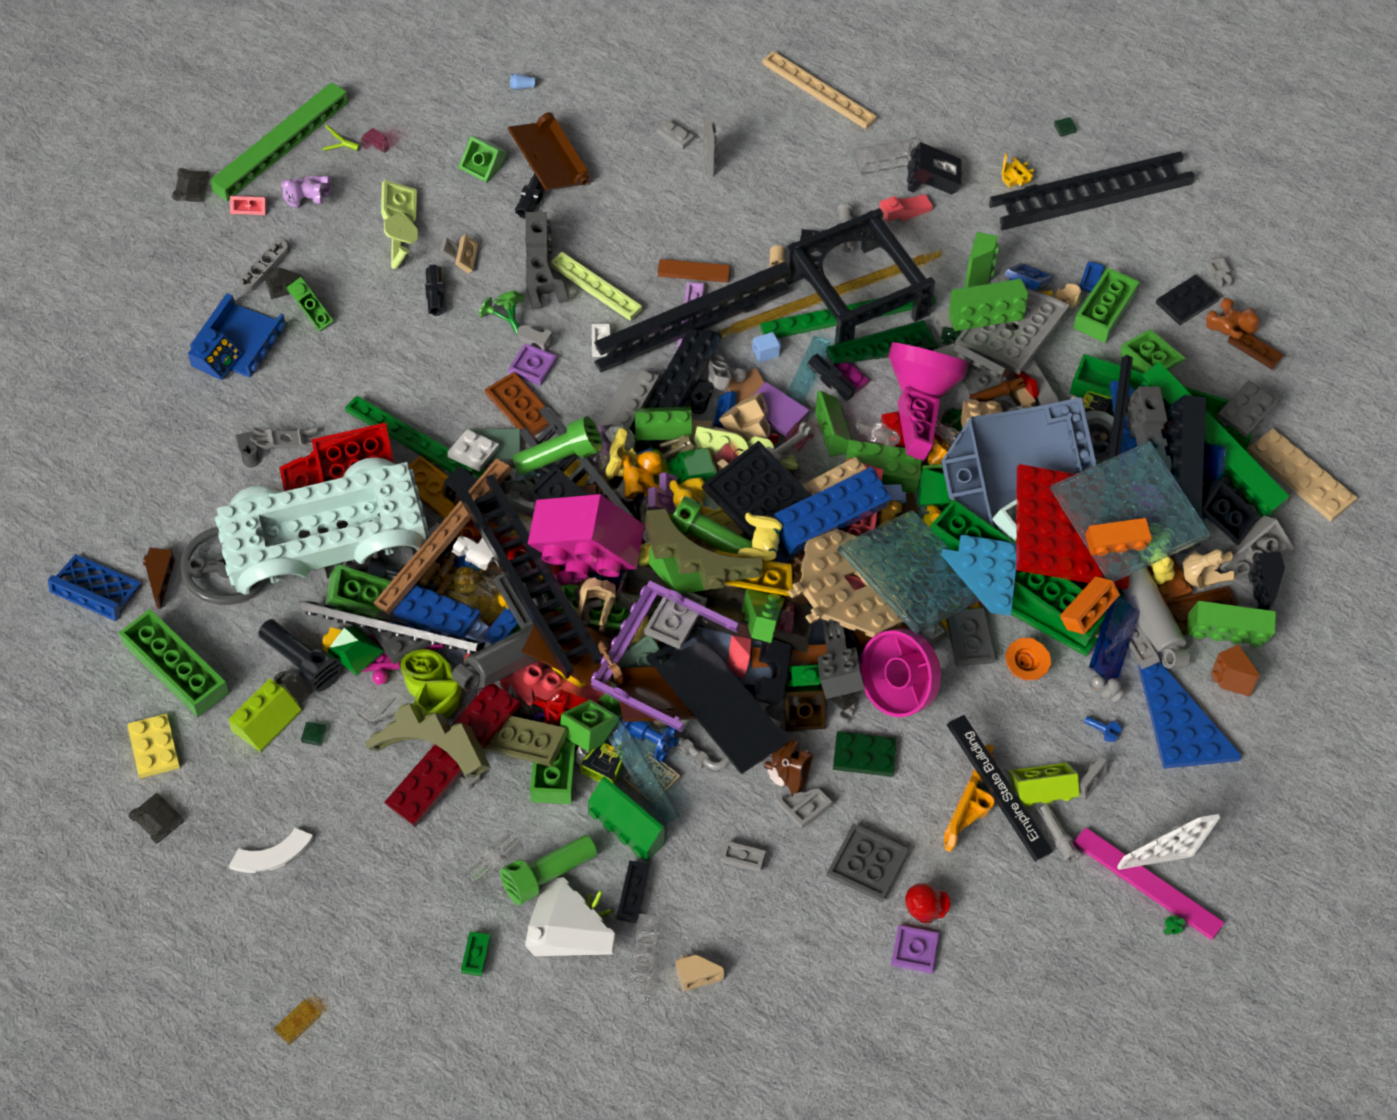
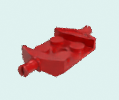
(558, 704)

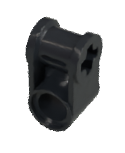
(701, 395)

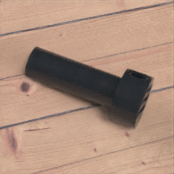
(316, 666)

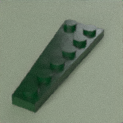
(879, 344)

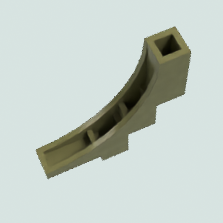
(691, 558)
(457, 741)

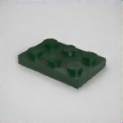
(864, 754)

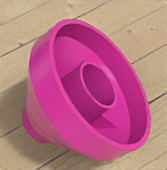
(926, 369)
(900, 672)

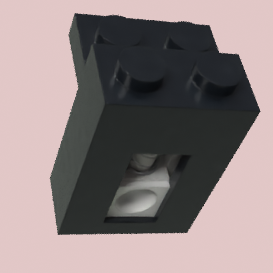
(934, 169)

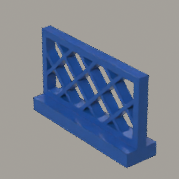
(85, 596)

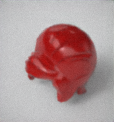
(926, 902)

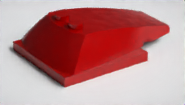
(335, 454)

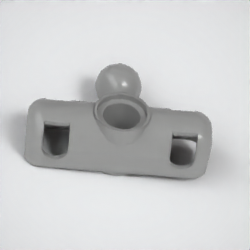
(721, 374)

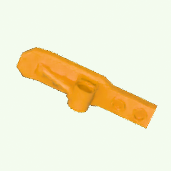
(968, 808)

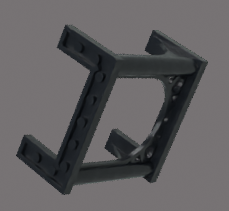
(874, 235)

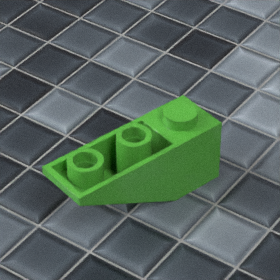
(309, 304)

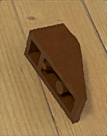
(159, 567)

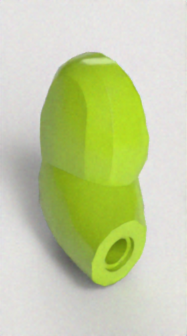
(431, 682)

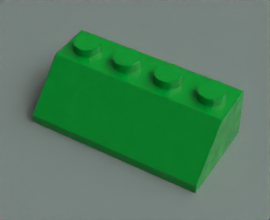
(626, 819)

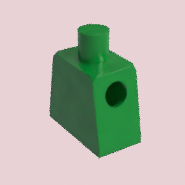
(932, 489)
(803, 675)

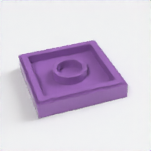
(533, 364)
(915, 949)

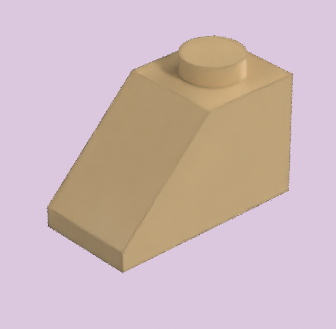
(697, 972)

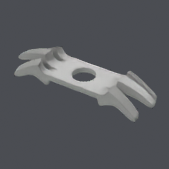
(298, 438)

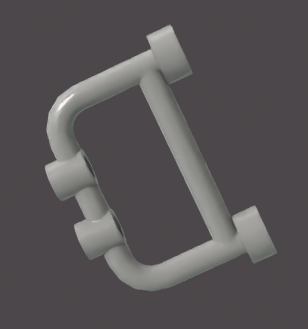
(700, 757)

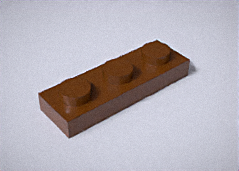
(1256, 349)

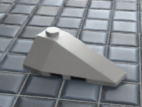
(1262, 537)

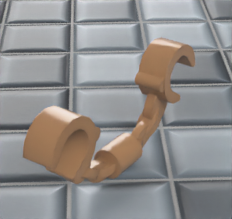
(604, 648)

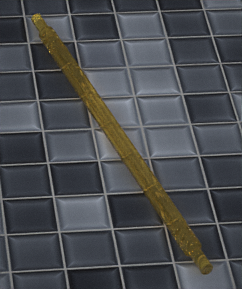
(815, 299)

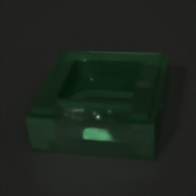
(1065, 126)

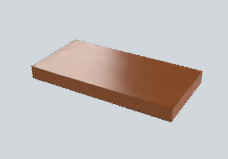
(518, 403)

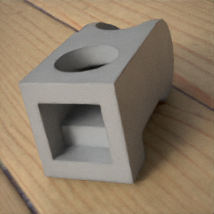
(534, 338)

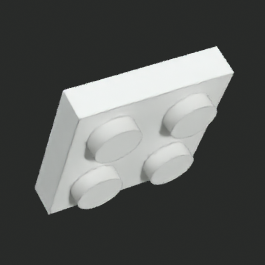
(473, 450)

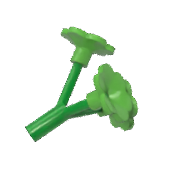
(510, 301)

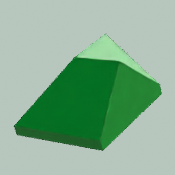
(355, 649)

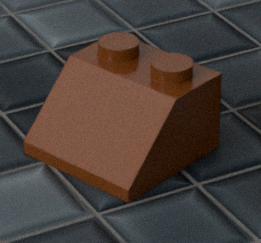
(1235, 671)

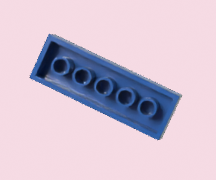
(832, 509)

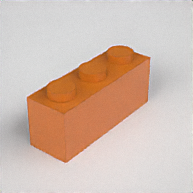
(1118, 537)
(1089, 605)

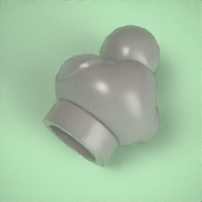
(1110, 690)

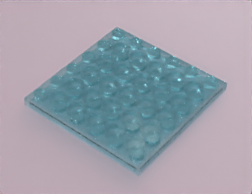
(1130, 489)
(908, 571)

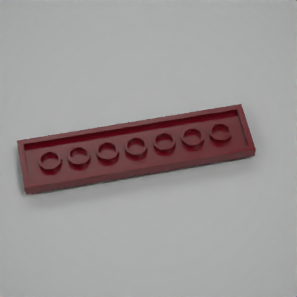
(437, 768)

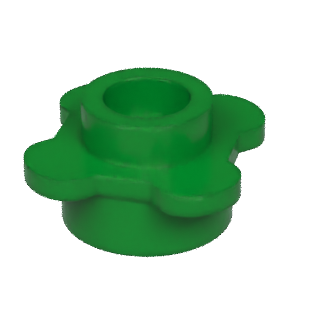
(1174, 925)

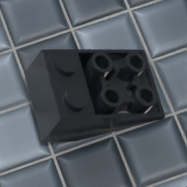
(459, 478)
(1266, 578)

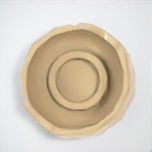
(1070, 294)

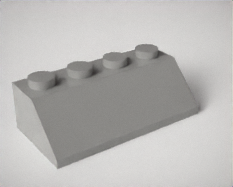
(631, 394)

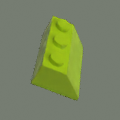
(264, 715)
(1044, 783)

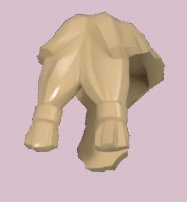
(1201, 569)
(598, 590)

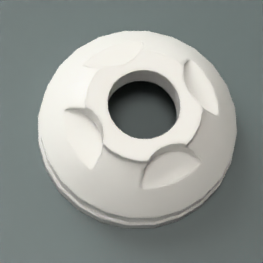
(630, 440)

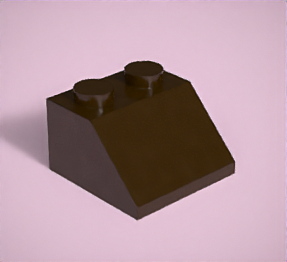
(804, 708)

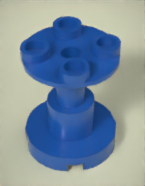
(644, 730)

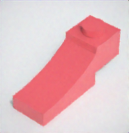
(905, 207)

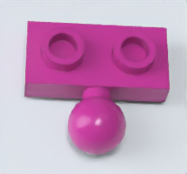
(566, 578)
(379, 665)

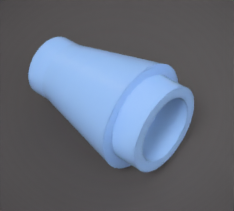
(521, 81)

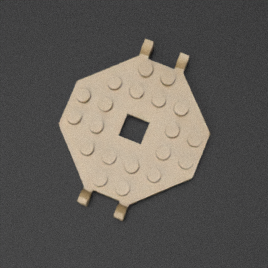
(832, 595)

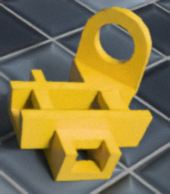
(1014, 175)

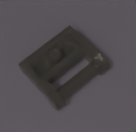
(196, 187)
(161, 813)

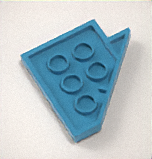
(987, 570)

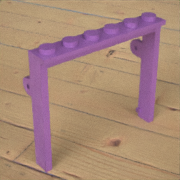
(628, 630)

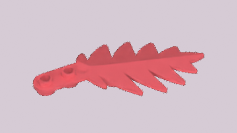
(543, 684)

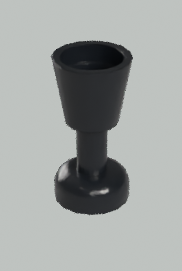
(381, 568)

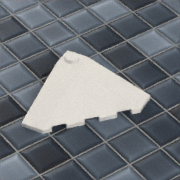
(1173, 845)
(566, 925)

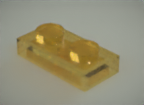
(464, 580)
(297, 1022)

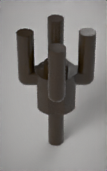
(440, 573)

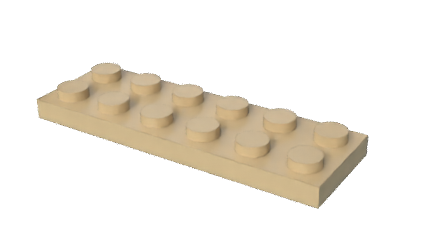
(1302, 474)

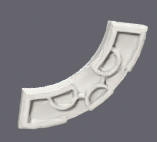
(273, 857)

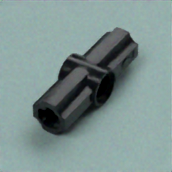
(530, 196)
(434, 290)
(831, 377)

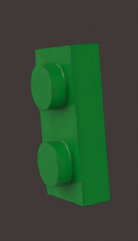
(475, 954)

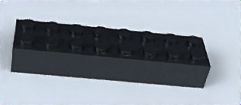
(1187, 449)

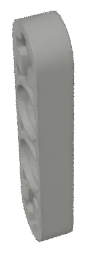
(260, 264)

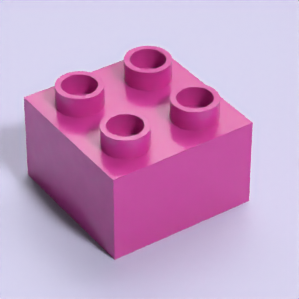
(586, 535)

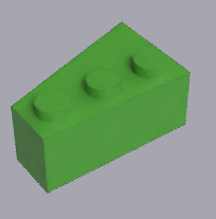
(762, 614)

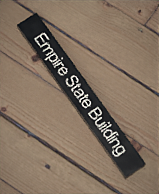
(999, 788)

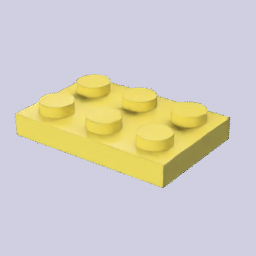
(153, 746)

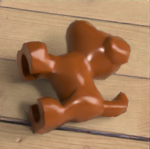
(1232, 318)

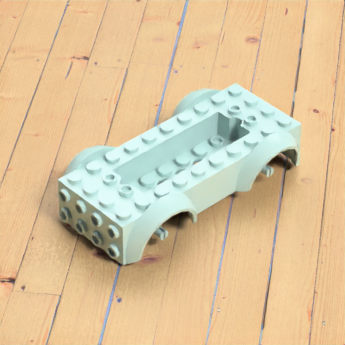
(264, 524)

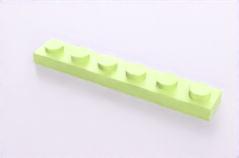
(596, 286)

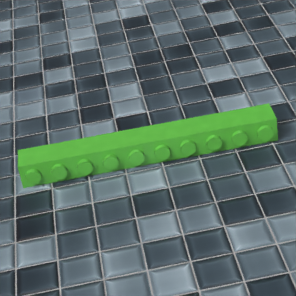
(279, 141)

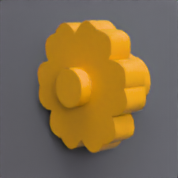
(938, 452)

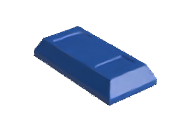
(1091, 276)

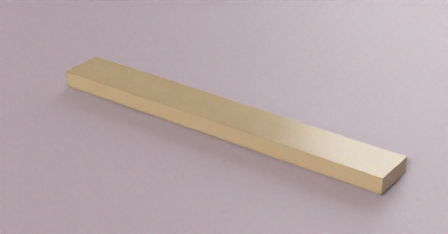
(819, 90)

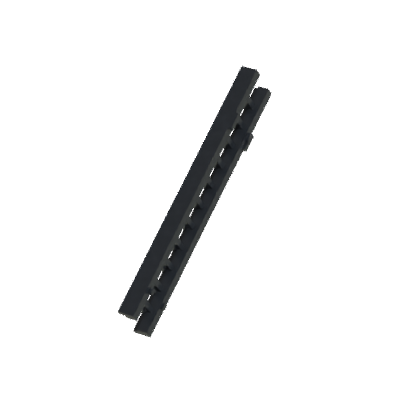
(1094, 200)
(689, 310)
(587, 463)
(516, 581)

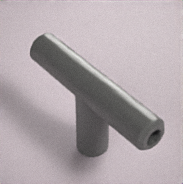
(588, 605)

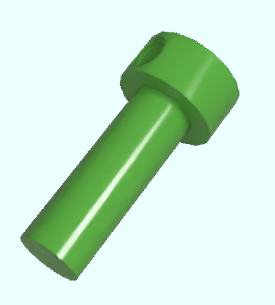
(581, 438)
(707, 528)
(524, 879)

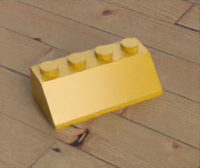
(775, 577)

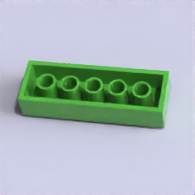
(173, 663)

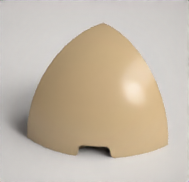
(748, 418)

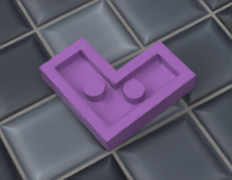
(662, 497)

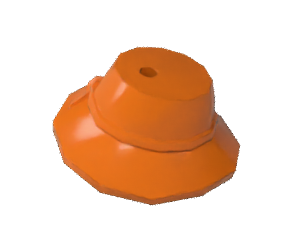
(1032, 655)

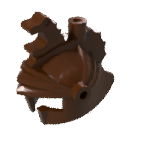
(790, 768)

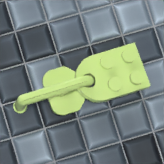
(399, 213)
(714, 439)

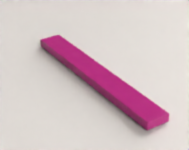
(1149, 884)

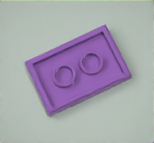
(782, 410)

